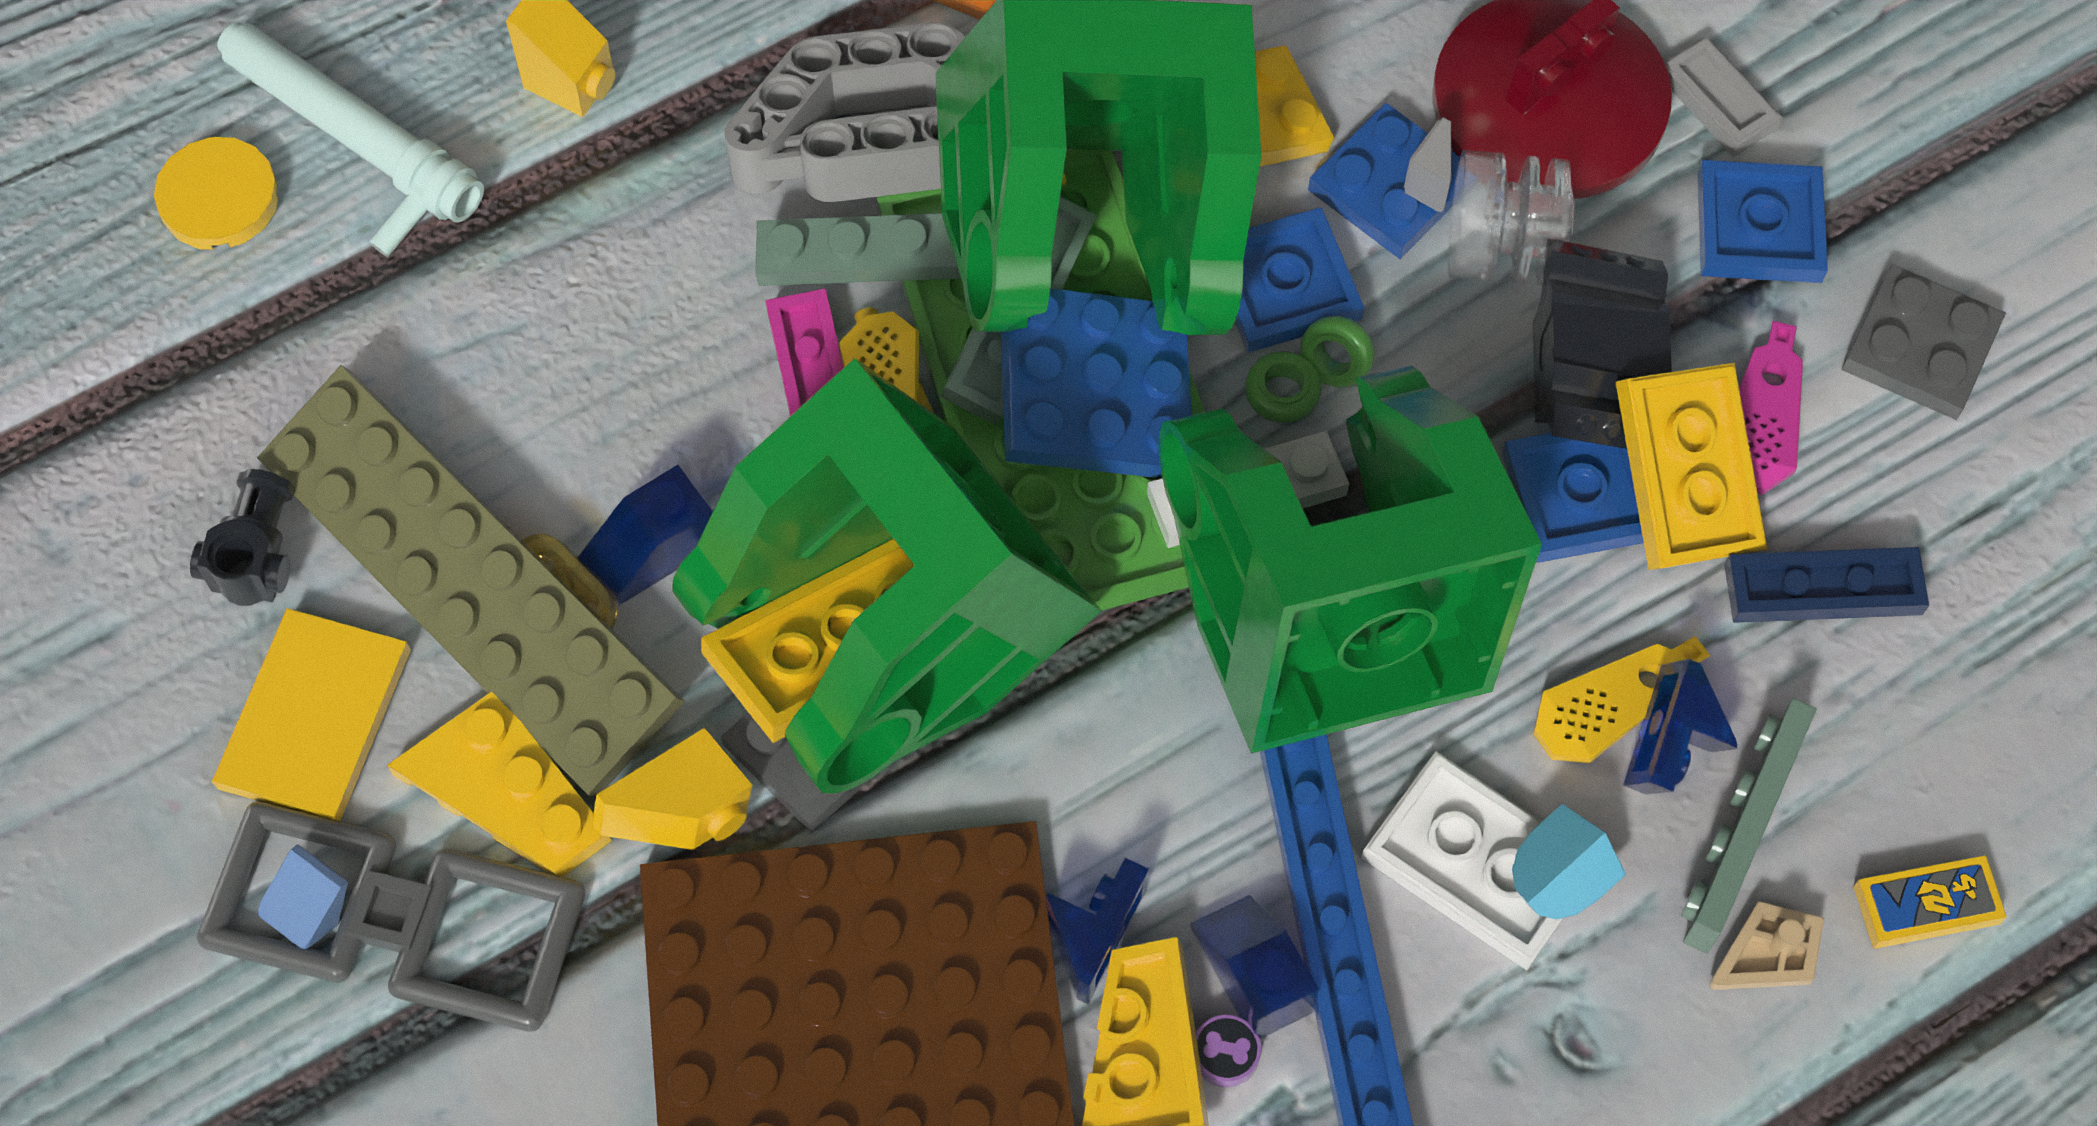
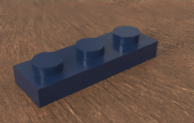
(1826, 584)

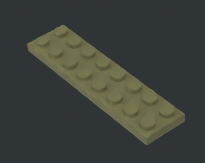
(471, 581)

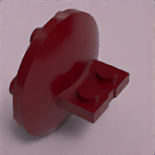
(1555, 85)

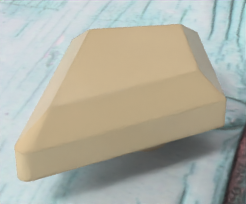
(1772, 950)

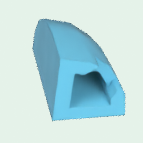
(1565, 865)

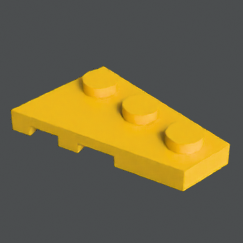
(506, 784)
(1146, 1043)

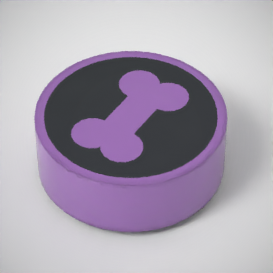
(1227, 1050)

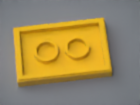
(1691, 465)
(312, 715)

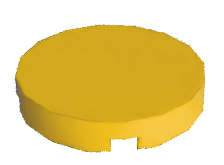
(216, 193)

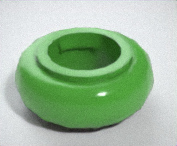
(1349, 335)
(1289, 366)

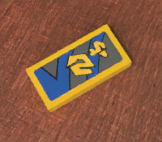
(1929, 902)

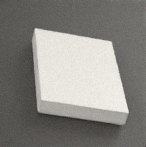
(1456, 851)

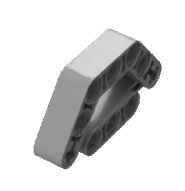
(791, 125)

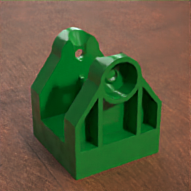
(1119, 75)
(1359, 610)
(945, 637)

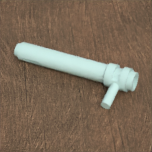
(416, 166)

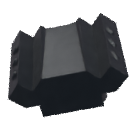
(1596, 325)

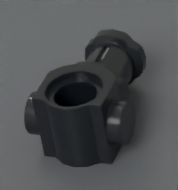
(247, 536)

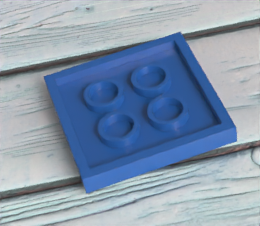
(1092, 385)

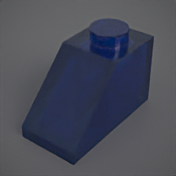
(648, 534)
(1257, 965)

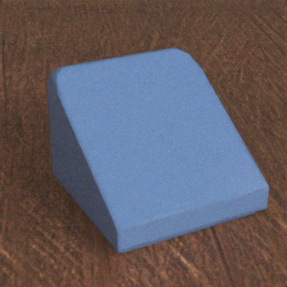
(303, 898)

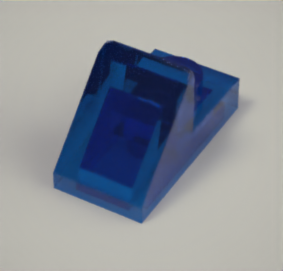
(1678, 714)
(1088, 938)

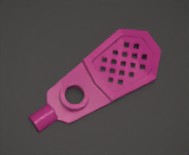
(1773, 404)

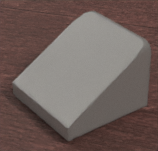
(1430, 168)

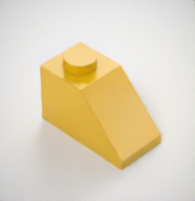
(560, 54)
(677, 797)

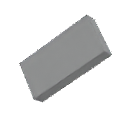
(1721, 96)

